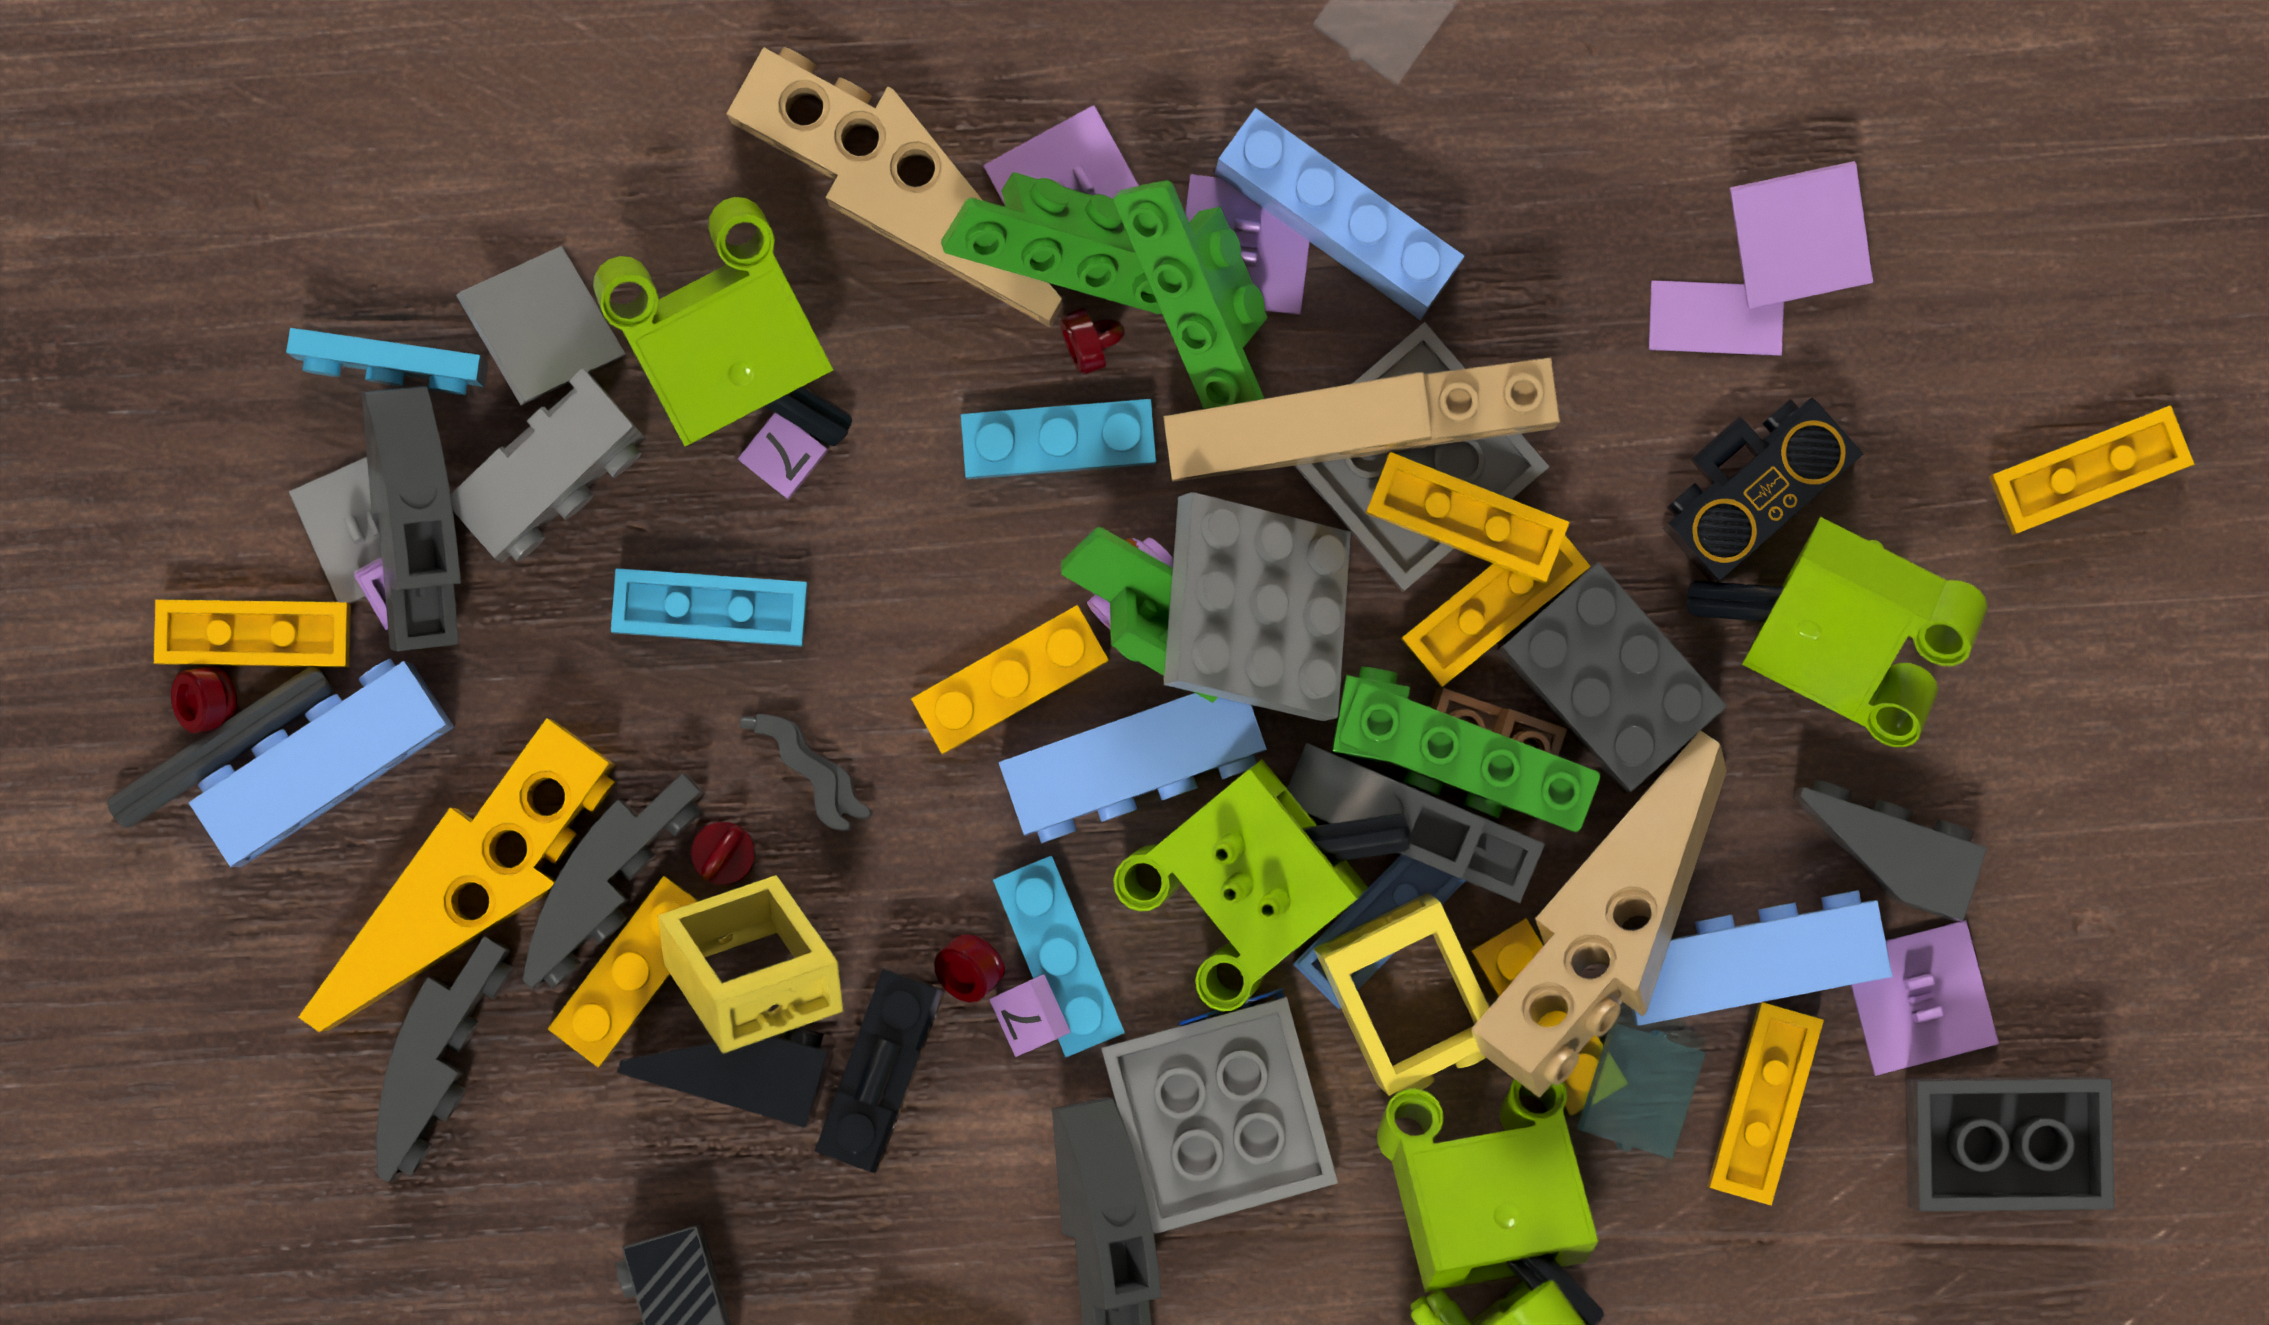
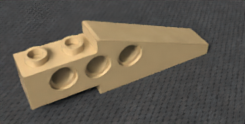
(870, 185)
(1363, 419)
(1632, 873)

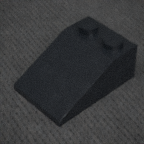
(770, 1077)

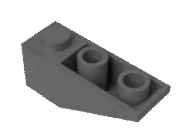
(1907, 861)

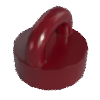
(1088, 339)
(203, 698)
(723, 853)
(969, 968)

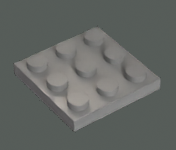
(1347, 485)
(1257, 607)
(1220, 1114)

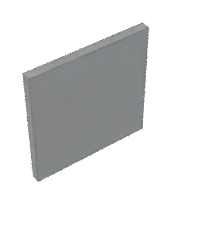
(540, 324)
(340, 526)

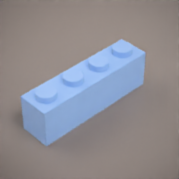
(1338, 214)
(1128, 759)
(320, 763)
(1770, 958)

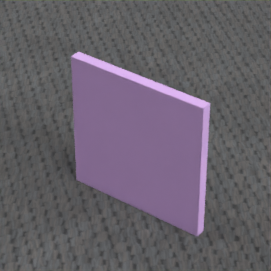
(1073, 153)
(1801, 235)
(1269, 247)
(1930, 1004)

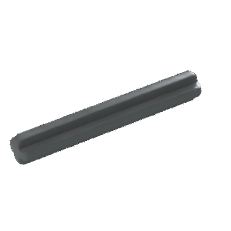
(219, 746)

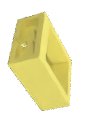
(1377, 940)
(738, 1009)

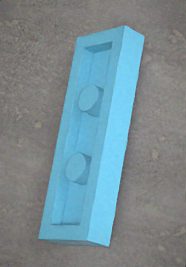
(386, 361)
(1058, 439)
(709, 607)
(1058, 948)

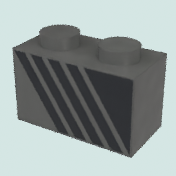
(673, 1279)

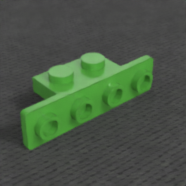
(1054, 239)
(1199, 289)
(1137, 594)
(1469, 759)

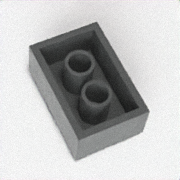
(1612, 678)
(2010, 1144)

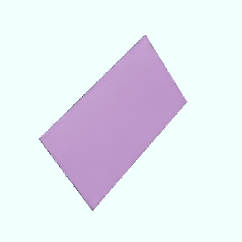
(1712, 320)

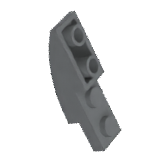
(414, 517)
(1440, 831)
(584, 895)
(419, 1078)
(1105, 1213)

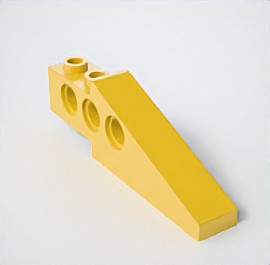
(421, 913)

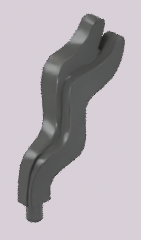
(831, 784)

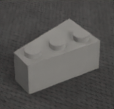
(547, 470)

